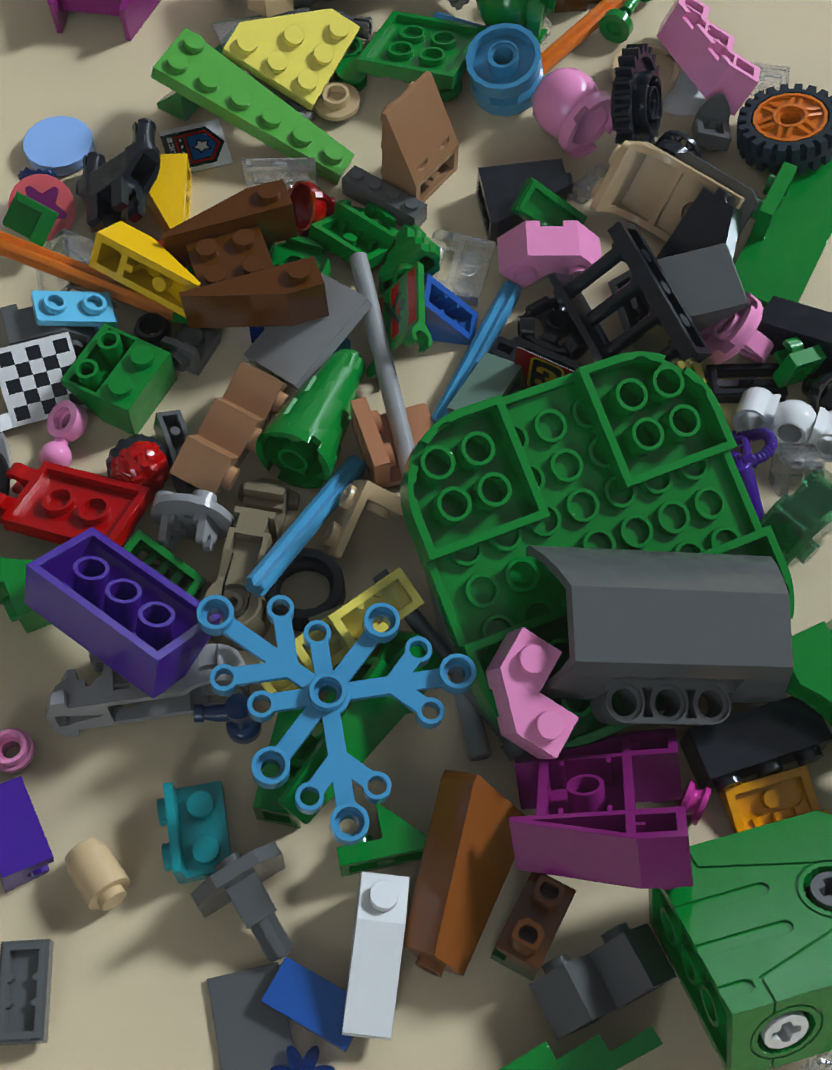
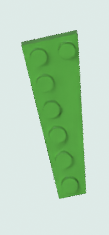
(230, 93)

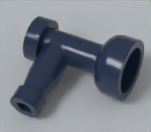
(235, 714)

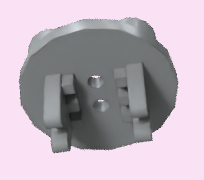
(190, 516)

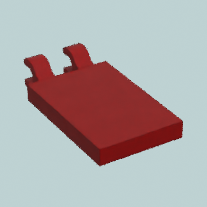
(65, 501)

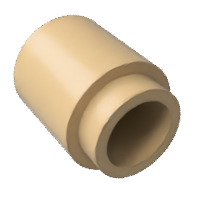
(97, 874)

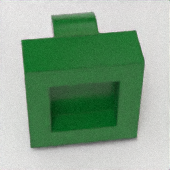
(796, 362)

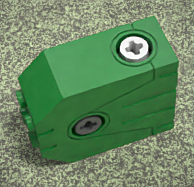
(756, 941)

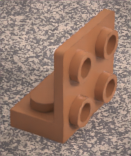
(376, 441)

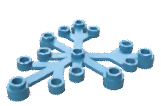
(282, 664)

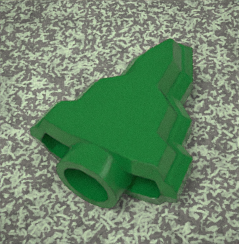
(410, 247)

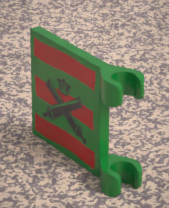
(404, 313)

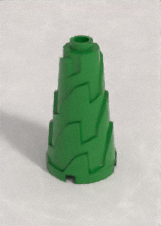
(311, 426)

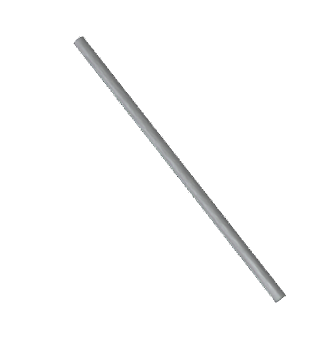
(470, 719)

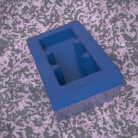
(447, 315)

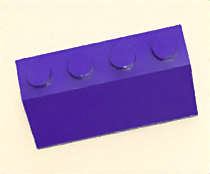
(118, 610)

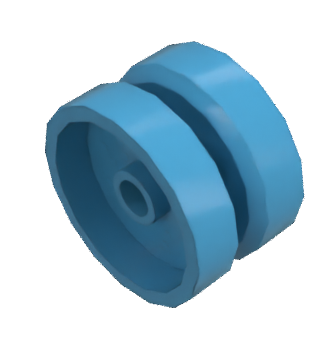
(504, 68)

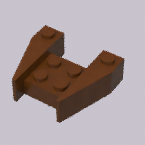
(235, 266)

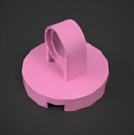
(739, 335)

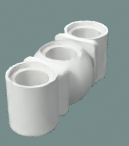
(789, 420)

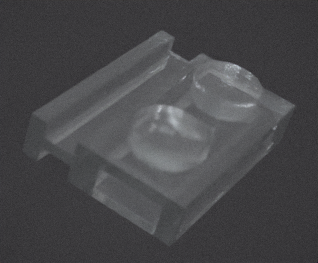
(264, 170)

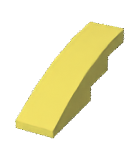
(347, 622)

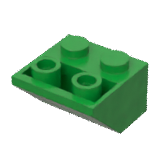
(121, 378)

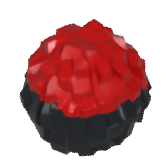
(139, 461)

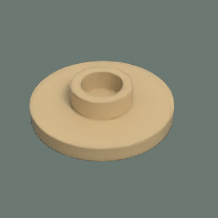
(338, 102)

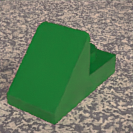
(397, 845)

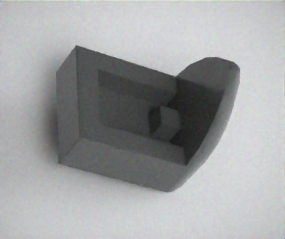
(711, 124)

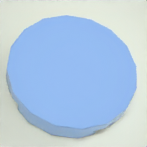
(58, 144)

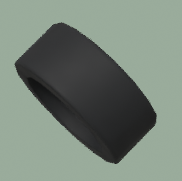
(314, 561)

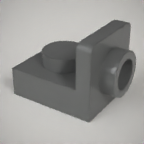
(191, 348)

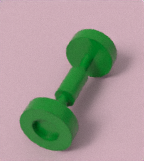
(617, 24)

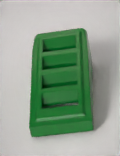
(142, 541)

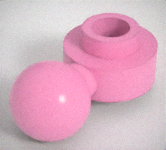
(66, 424)

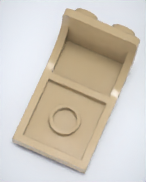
(651, 187)

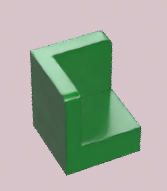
(30, 218)

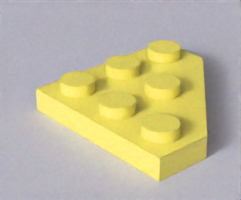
(293, 51)

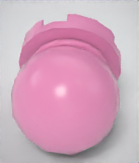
(572, 110)

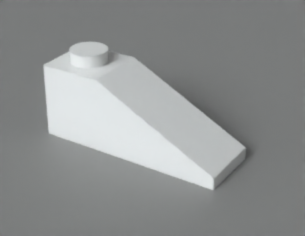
(375, 955)

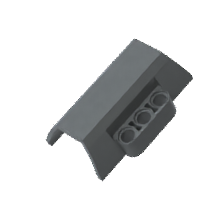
(670, 629)

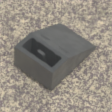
(704, 283)

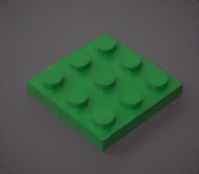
(416, 44)

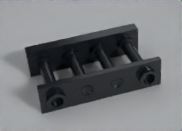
(646, 279)

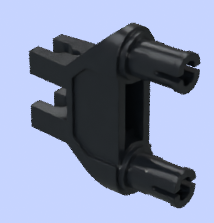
(122, 180)

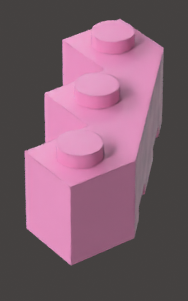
(707, 53)

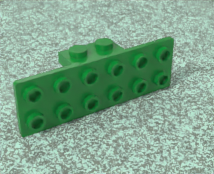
(787, 233)

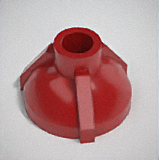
(309, 205)

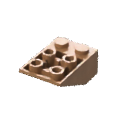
(418, 140)

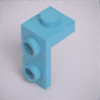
(73, 309)

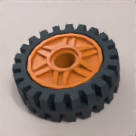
(787, 128)

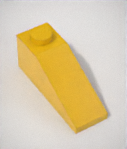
(171, 192)
(141, 265)

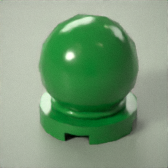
(526, 13)

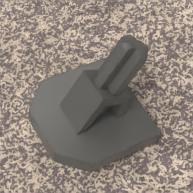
(240, 882)

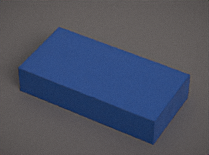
(309, 1002)

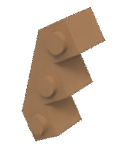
(230, 430)

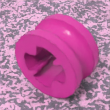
(694, 801)

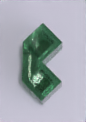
(802, 517)

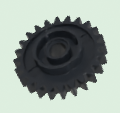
(636, 95)

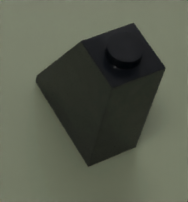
(501, 184)
(707, 223)

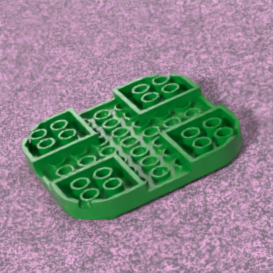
(588, 460)

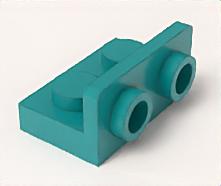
(195, 830)

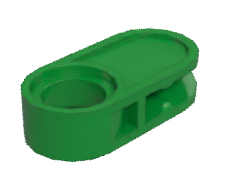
(347, 69)

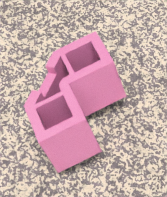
(536, 250)
(516, 682)

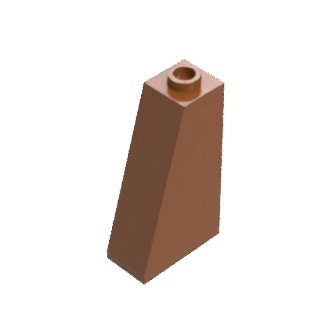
(459, 872)

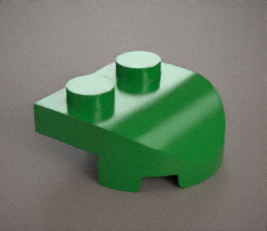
(357, 230)

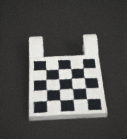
(33, 377)

